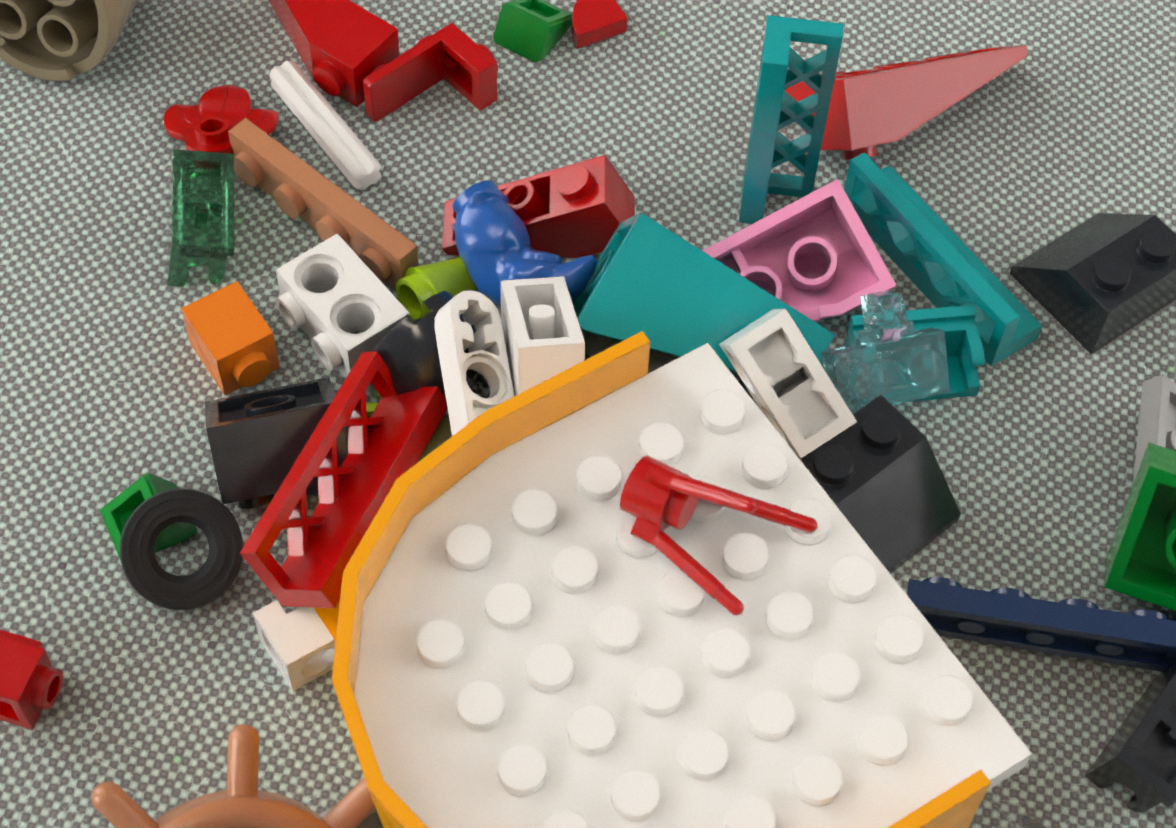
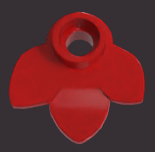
(207, 124)

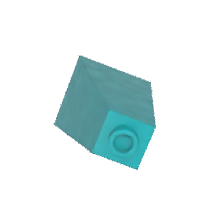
(675, 295)

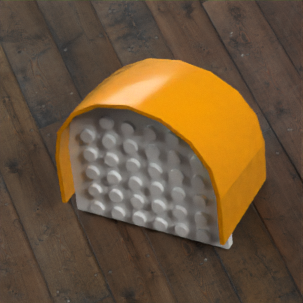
(556, 672)

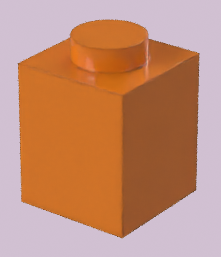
(231, 338)

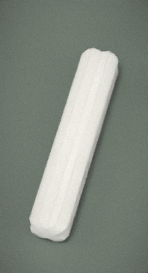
(325, 125)

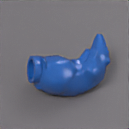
(498, 247)

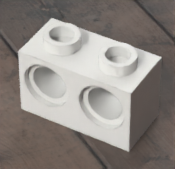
(350, 303)
(788, 381)

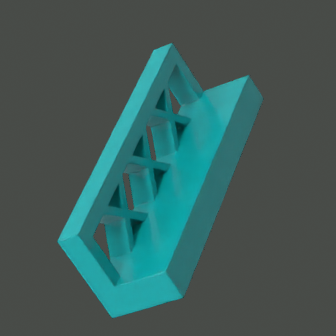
(778, 109)
(937, 257)

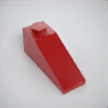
(338, 43)

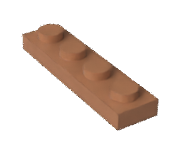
(319, 202)

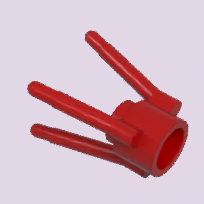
(668, 497)

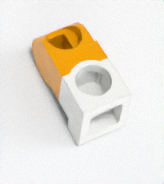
(298, 641)

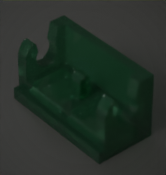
(200, 214)

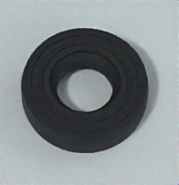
(171, 590)

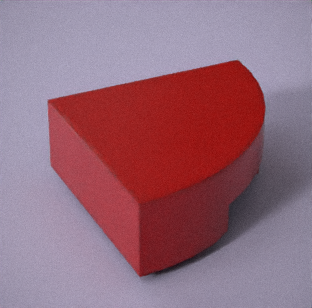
(597, 21)

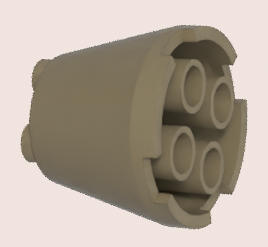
(60, 36)

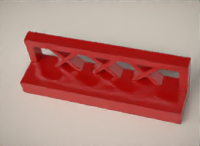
(349, 494)

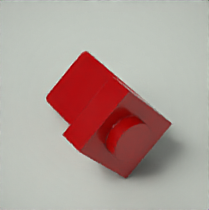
(436, 57)

